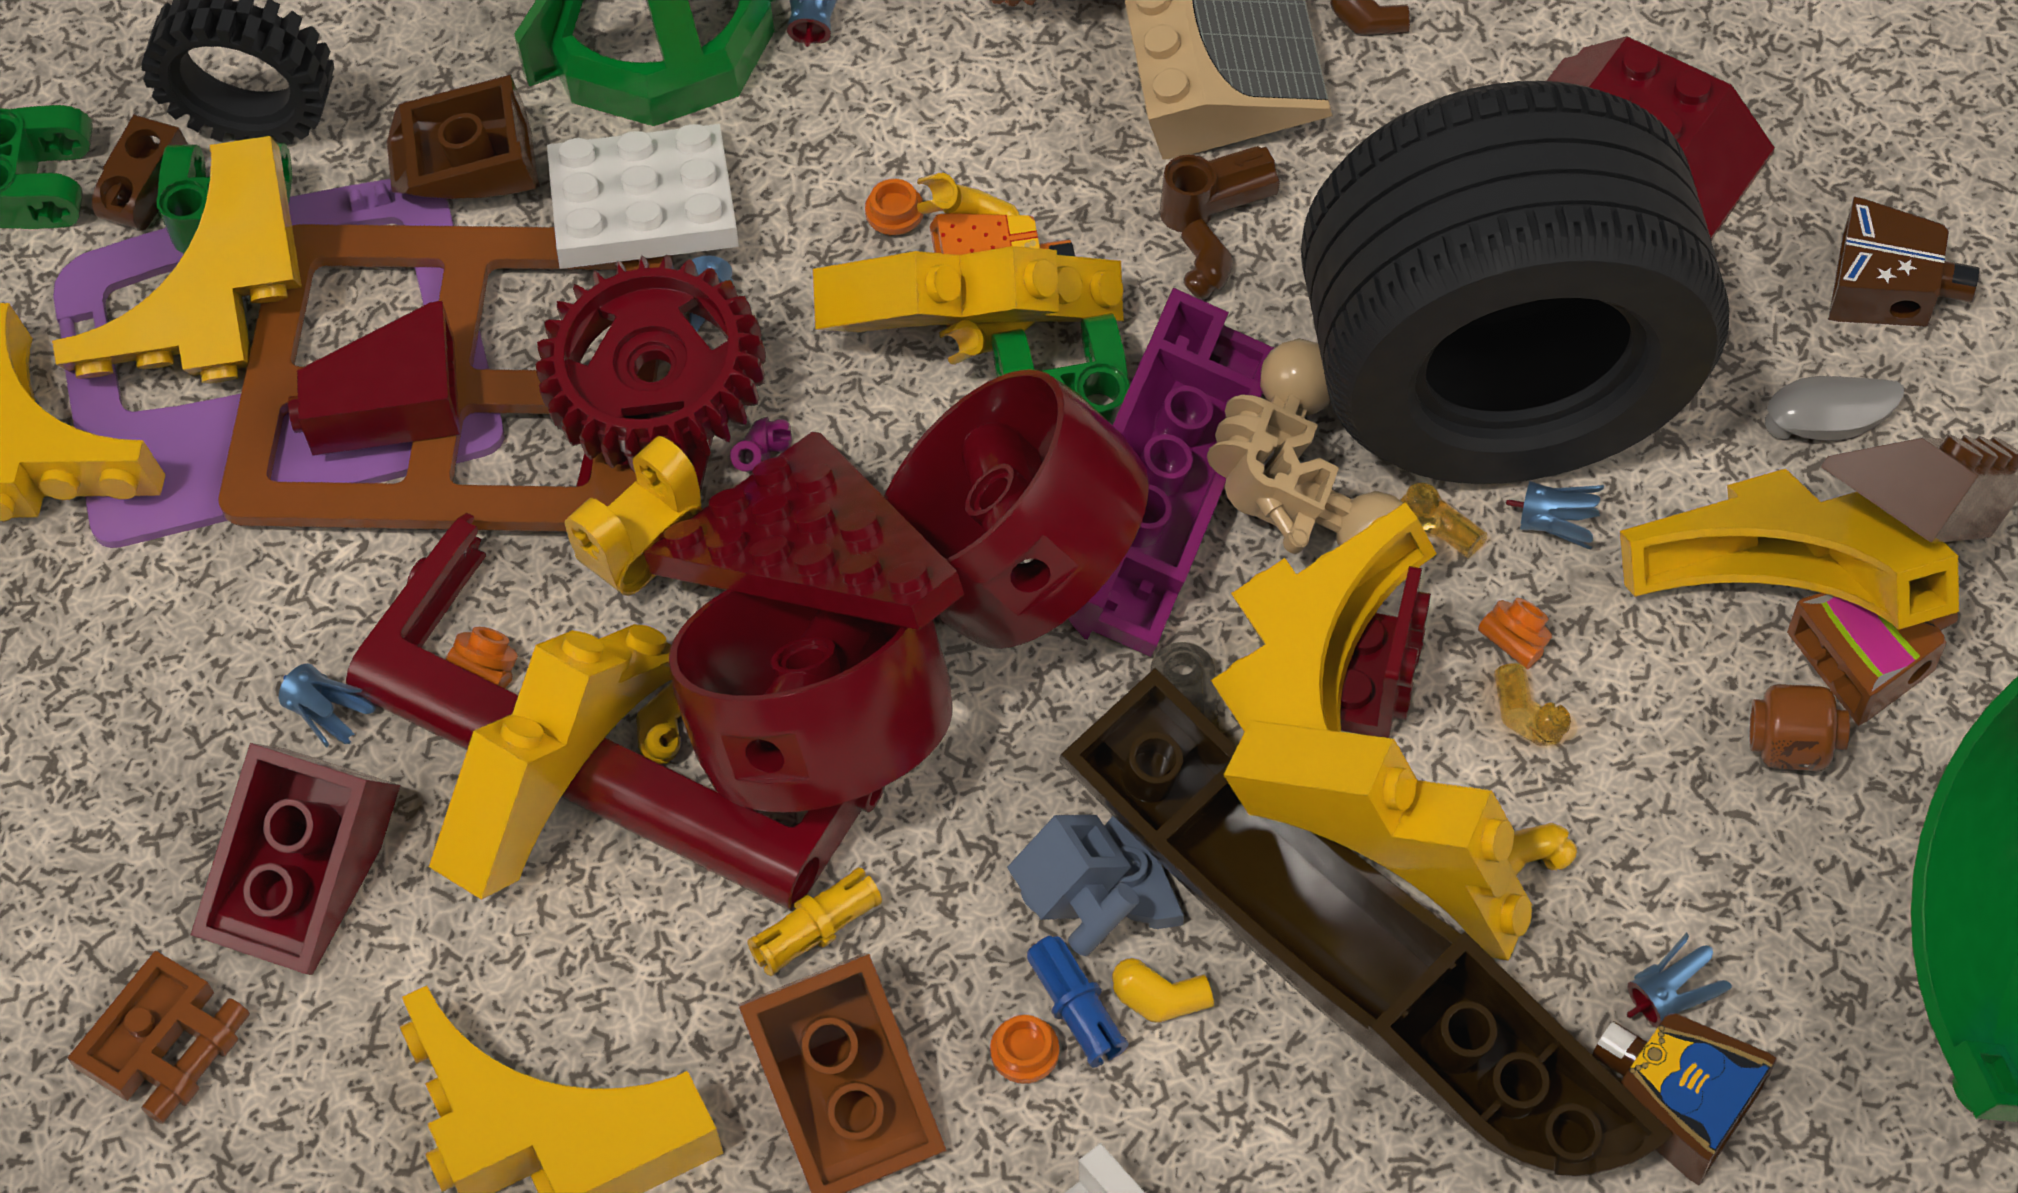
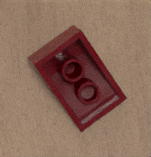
(292, 856)

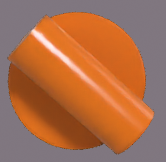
(1517, 630)
(484, 654)

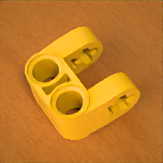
(615, 536)

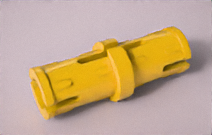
(814, 921)

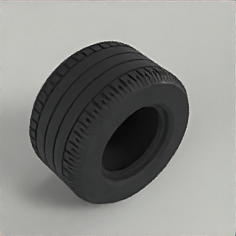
(1512, 283)

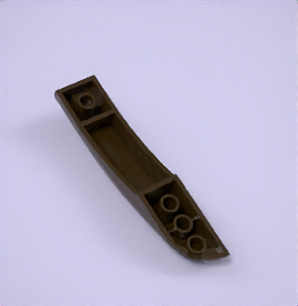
(1360, 946)

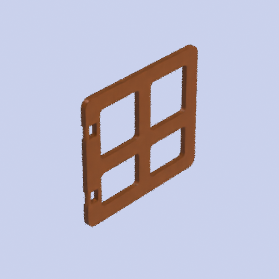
(427, 493)

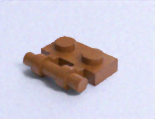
(144, 1025)

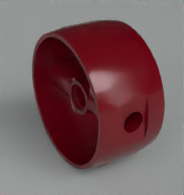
(1018, 478)
(806, 701)

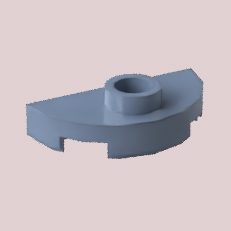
(1147, 878)

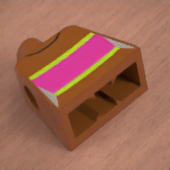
(1863, 654)

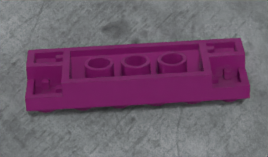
(1171, 424)

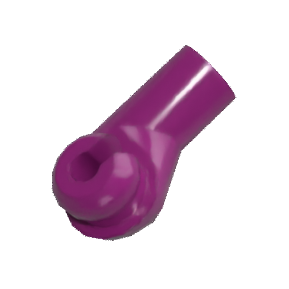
(759, 441)

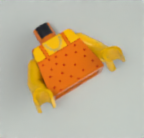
(977, 224)

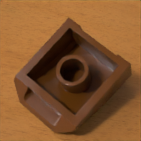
(463, 143)

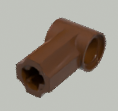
(1201, 187)

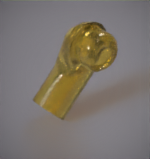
(1443, 520)
(1535, 722)

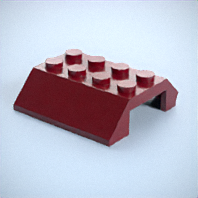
(1700, 110)

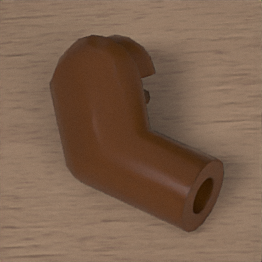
(1370, 18)
(1212, 260)

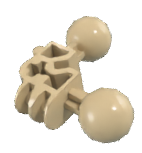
(1284, 489)

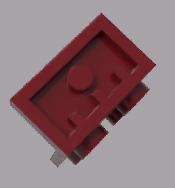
(1384, 665)

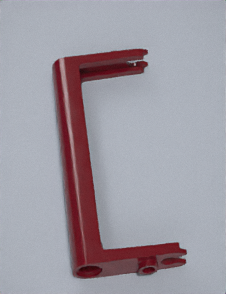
(614, 781)

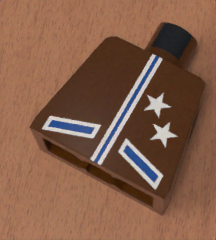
(1895, 268)

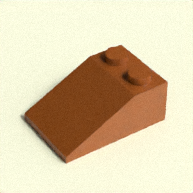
(842, 1076)

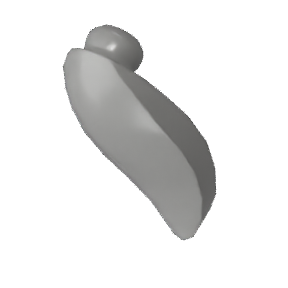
(1831, 407)

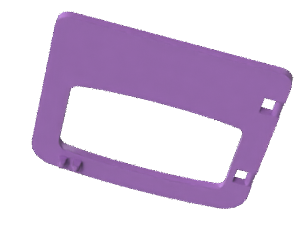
(195, 437)

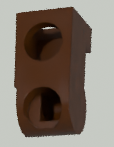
(130, 176)

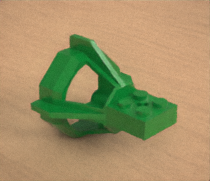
(646, 91)

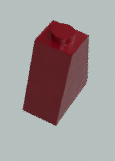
(381, 387)

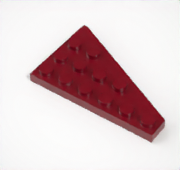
(814, 538)

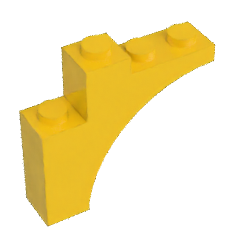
(975, 287)
(199, 310)
(50, 457)
(1787, 537)
(1315, 623)
(527, 760)
(1367, 798)
(567, 1138)

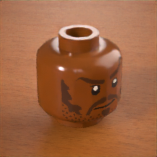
(1798, 727)

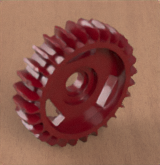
(647, 325)

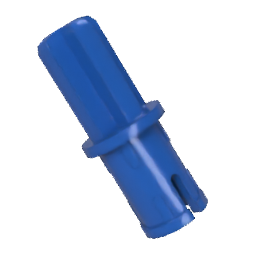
(1076, 1000)

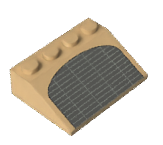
(1225, 70)

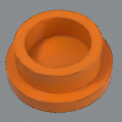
(893, 207)
(1024, 1049)

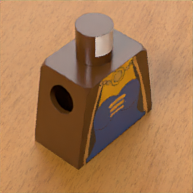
(1691, 1082)

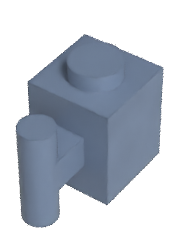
(1069, 875)

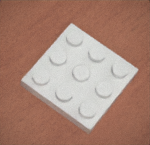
(641, 196)

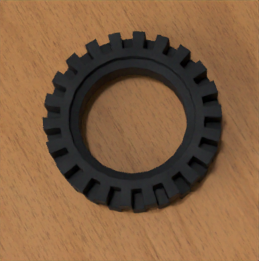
(222, 105)

